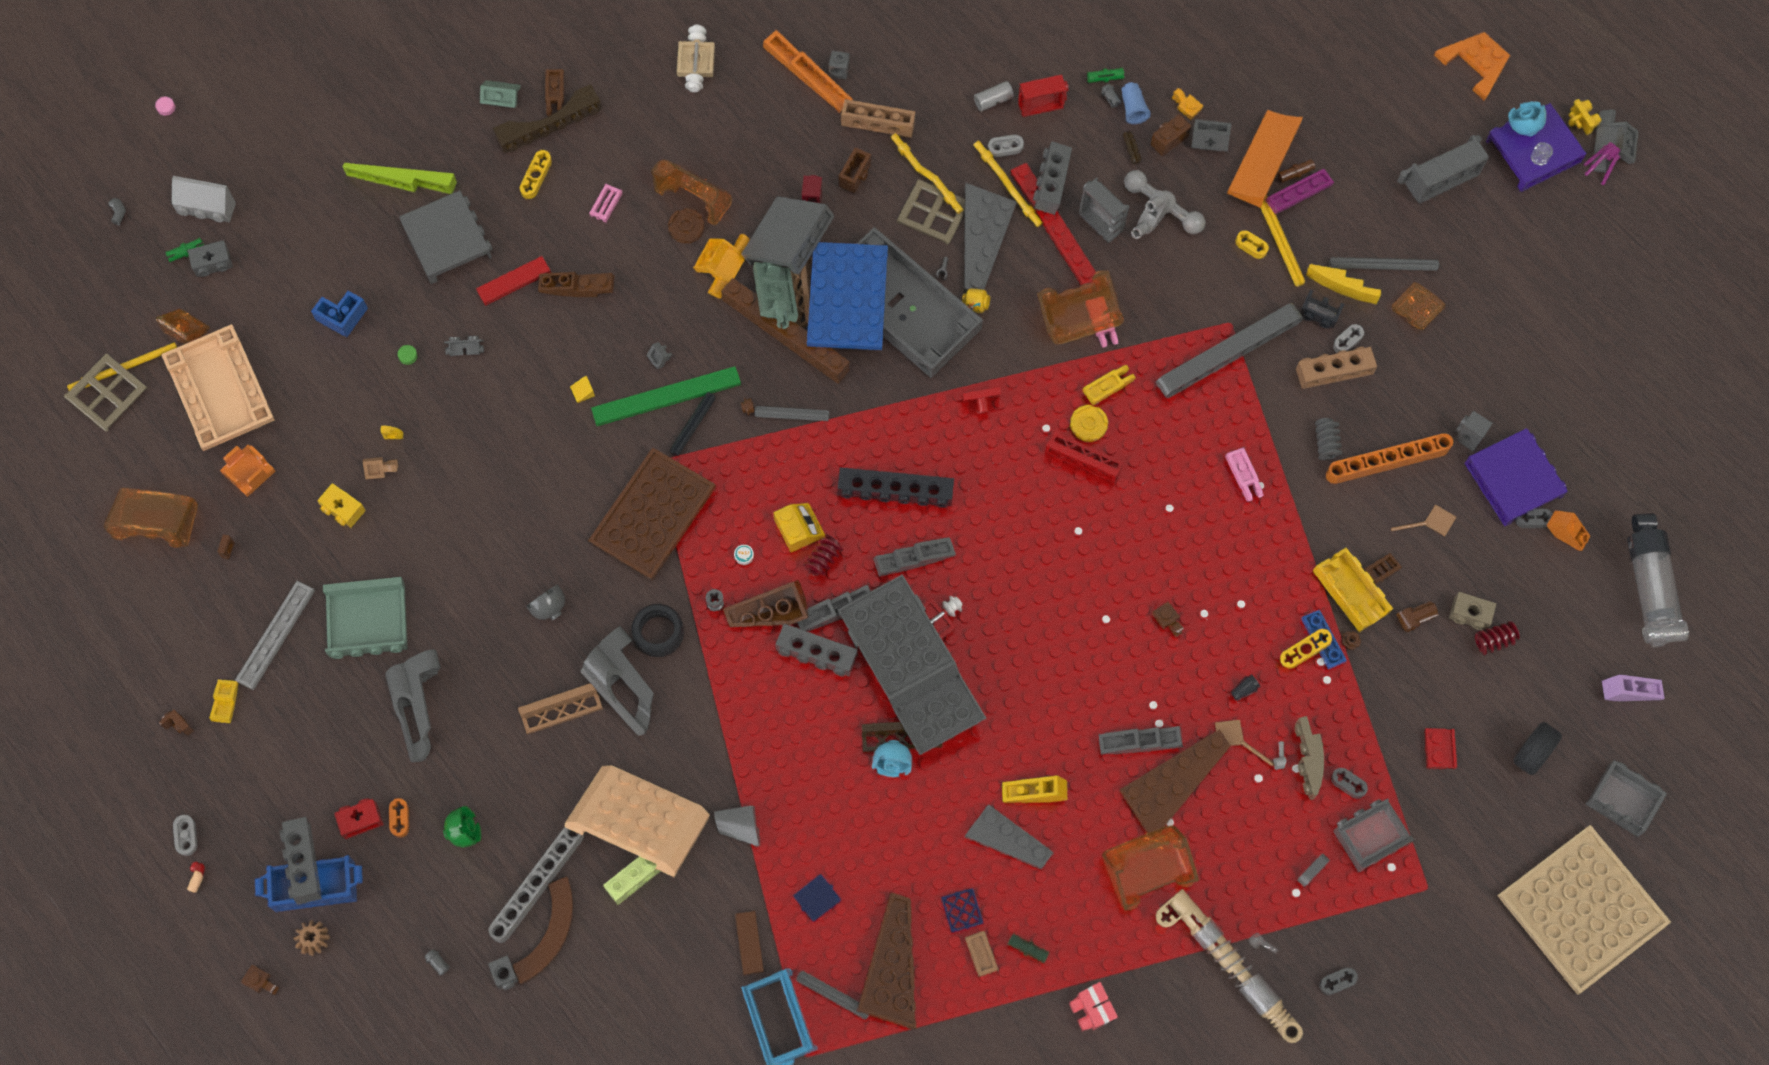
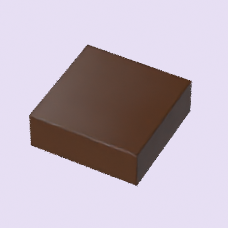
(226, 547)

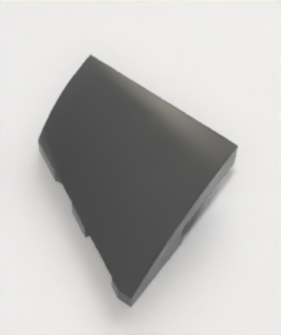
(738, 824)

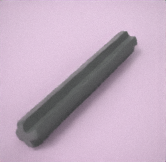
(791, 413)
(830, 993)

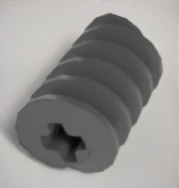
(1327, 440)

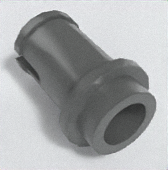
(1109, 93)
(437, 962)

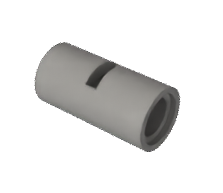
(991, 96)

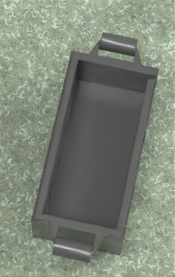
(1445, 170)

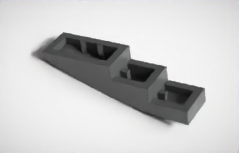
(914, 557)
(827, 611)
(1140, 740)

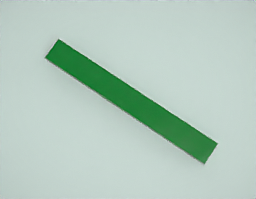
(665, 396)

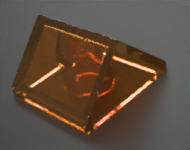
(182, 326)

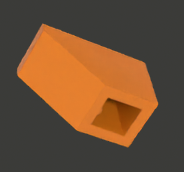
(1568, 529)

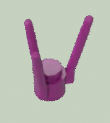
(1608, 152)

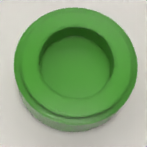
(407, 354)

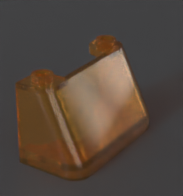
(671, 176)
(1149, 864)

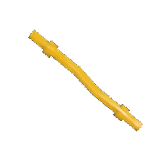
(987, 157)
(949, 197)

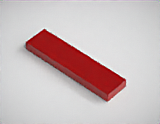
(512, 281)

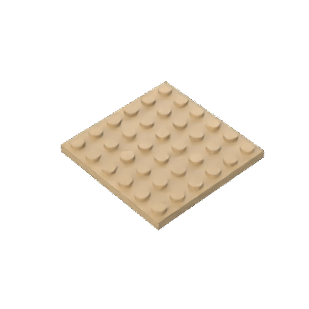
(1584, 909)

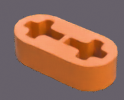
(404, 817)

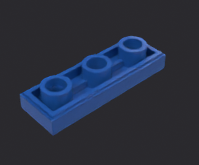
(1332, 654)

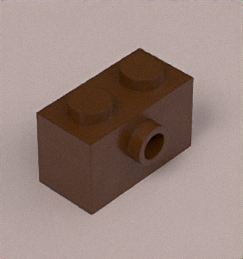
(1170, 135)
(855, 170)

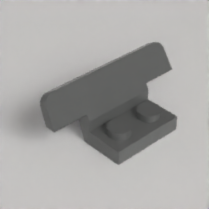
(1620, 134)

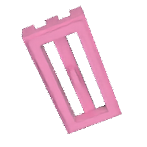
(605, 217)

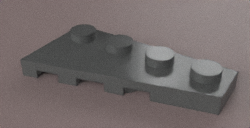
(1003, 835)

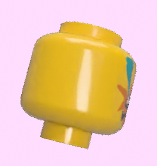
(976, 300)

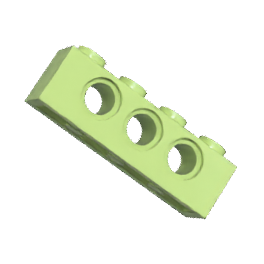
(630, 879)

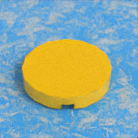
(1089, 423)

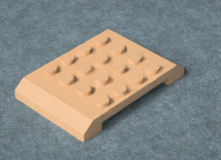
(218, 387)
(639, 818)

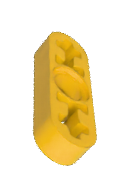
(535, 166)
(1296, 661)

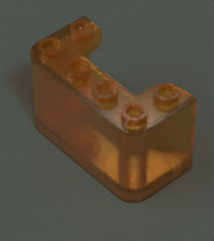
(1081, 310)

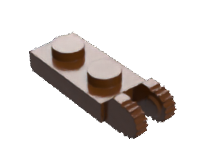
(554, 89)

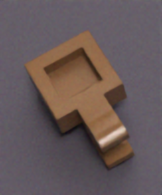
(376, 468)

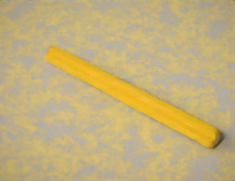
(1283, 244)

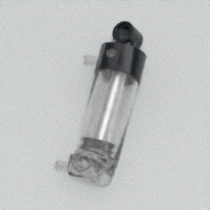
(1655, 582)

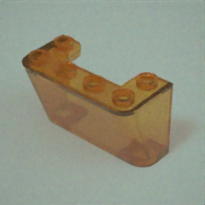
(152, 516)

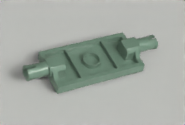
(775, 293)

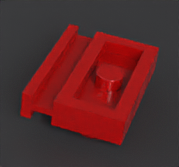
(1440, 748)

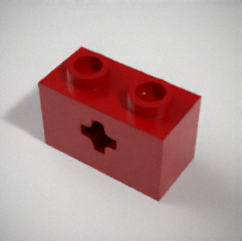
(369, 818)

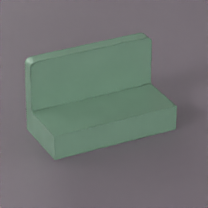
(499, 93)

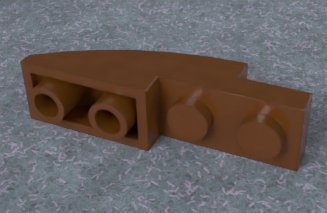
(575, 285)

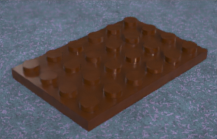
(652, 513)

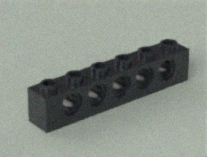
(904, 481)

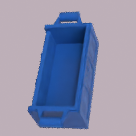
(337, 884)

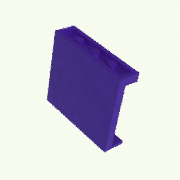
(1518, 149)
(1515, 476)

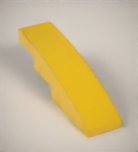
(1336, 281)

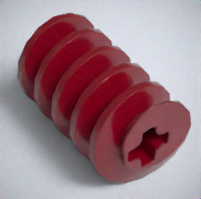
(822, 555)
(1496, 636)

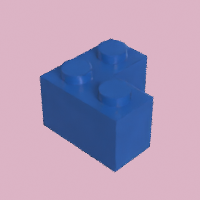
(340, 317)

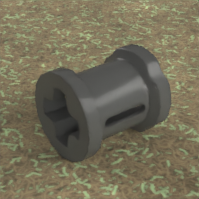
(714, 594)

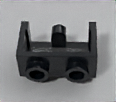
(1320, 311)

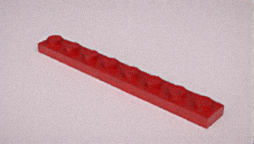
(1055, 228)

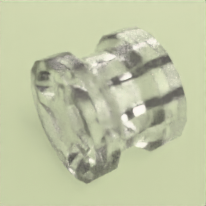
(1545, 152)

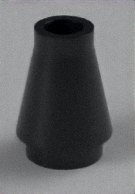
(1245, 688)

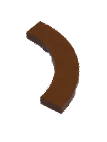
(555, 935)

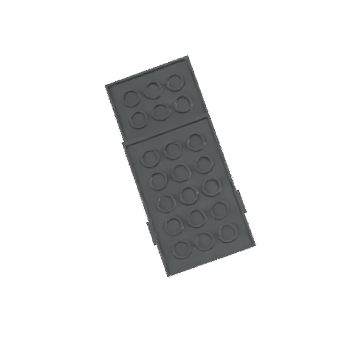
(911, 664)

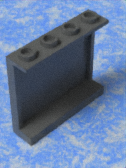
(788, 233)
(445, 234)

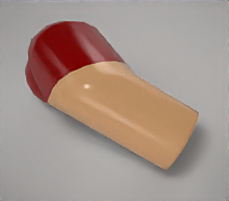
(198, 869)

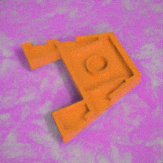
(1482, 55)

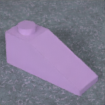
(1632, 688)

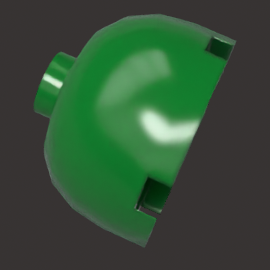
(461, 828)

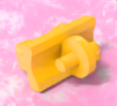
(1581, 118)

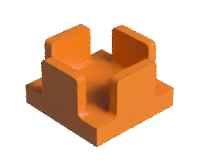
(246, 469)

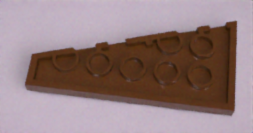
(890, 976)

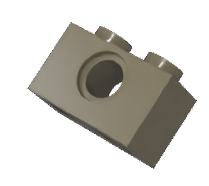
(1483, 609)

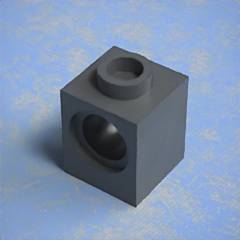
(839, 65)
(499, 965)

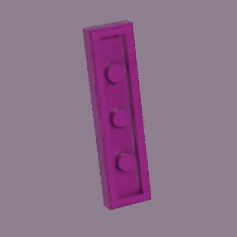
(1299, 191)

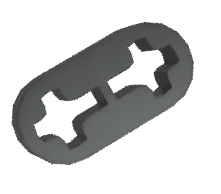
(1534, 522)
(1351, 779)
(1313, 870)
(1336, 977)

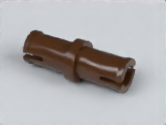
(1296, 171)

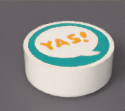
(743, 554)

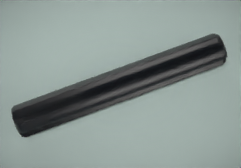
(692, 424)

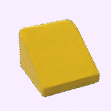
(582, 390)

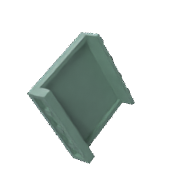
(366, 617)

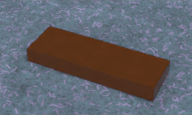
(749, 943)

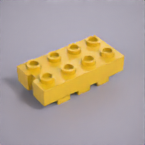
(1353, 589)

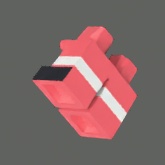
(1095, 1016)

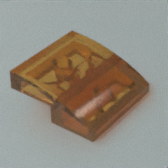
(1418, 306)

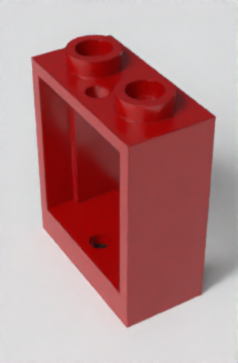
(1042, 95)

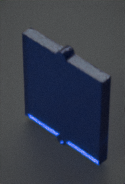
(817, 898)

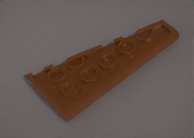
(1165, 789)

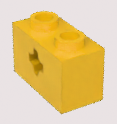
(335, 497)

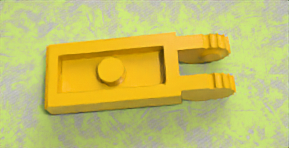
(1107, 385)

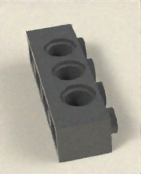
(1053, 177)
(810, 641)
(310, 888)

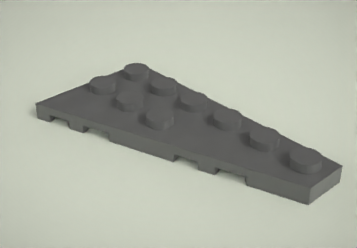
(984, 229)

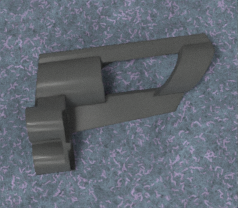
(606, 666)
(407, 690)

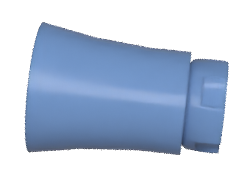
(1134, 104)

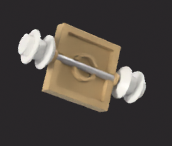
(695, 58)

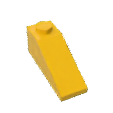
(1035, 790)

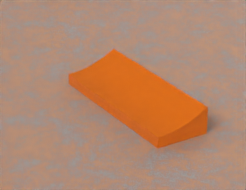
(1264, 157)

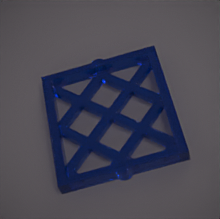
(957, 894)

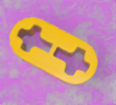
(1251, 245)

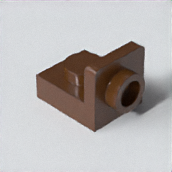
(174, 719)

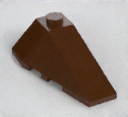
(775, 607)

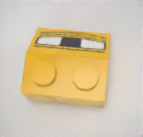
(798, 525)

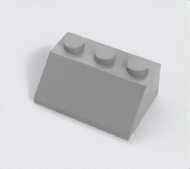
(202, 199)

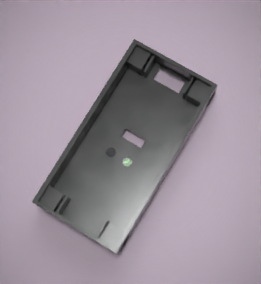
(929, 320)

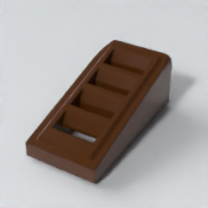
(1381, 562)

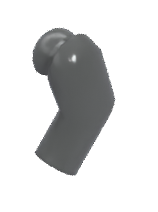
(119, 210)

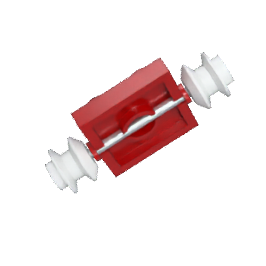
(939, 617)

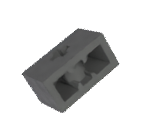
(1211, 135)
(210, 258)
(1472, 430)

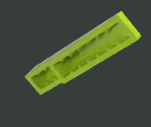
(403, 178)

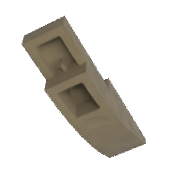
(1311, 765)

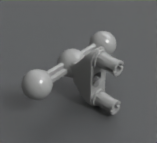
(1158, 205)

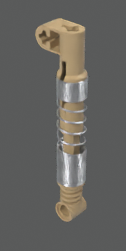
(1253, 988)

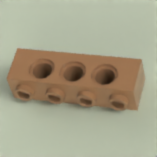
(878, 118)
(1310, 377)

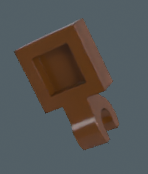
(1168, 617)
(258, 980)

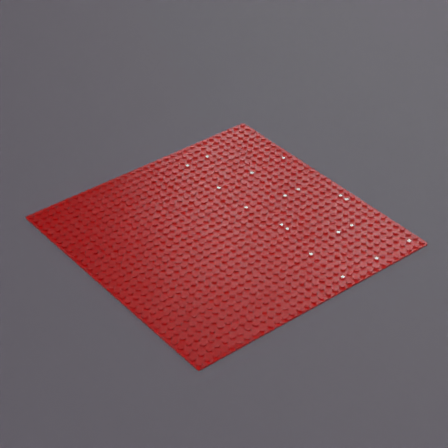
(1055, 652)

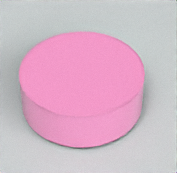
(165, 106)

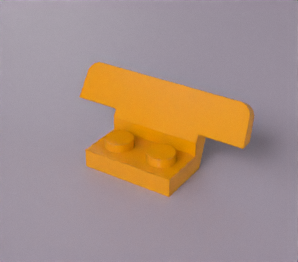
(721, 261)

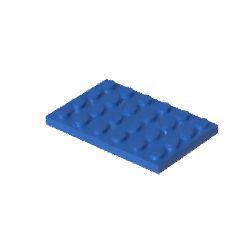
(847, 296)

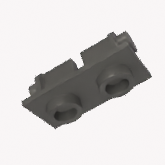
(472, 346)

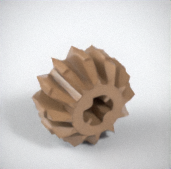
(303, 938)

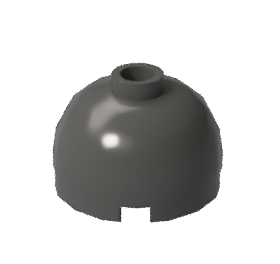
(548, 604)

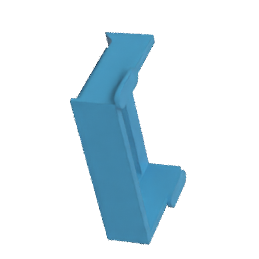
(787, 1058)

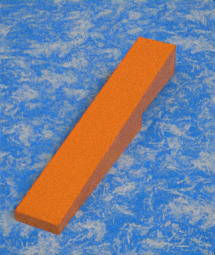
(806, 70)

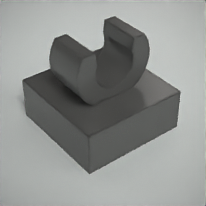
(658, 355)

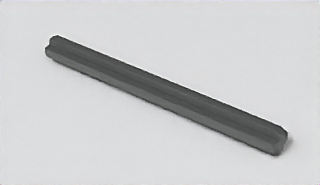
(1384, 263)

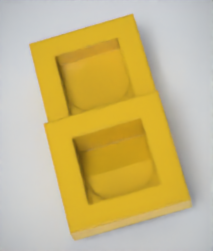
(224, 701)

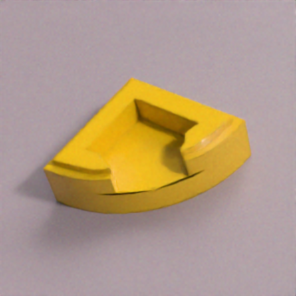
(391, 432)

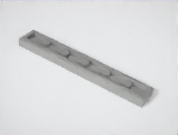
(275, 635)

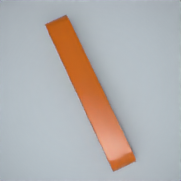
(1395, 452)

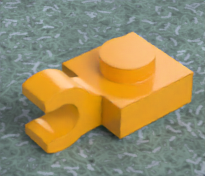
(1188, 106)

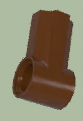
(1413, 618)

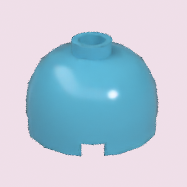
(1528, 118)
(892, 759)

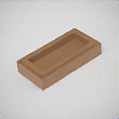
(981, 954)

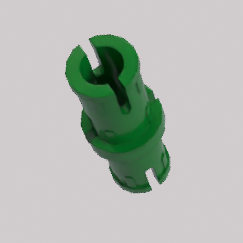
(1117, 74)
(183, 250)

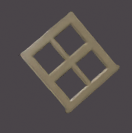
(933, 212)
(121, 405)

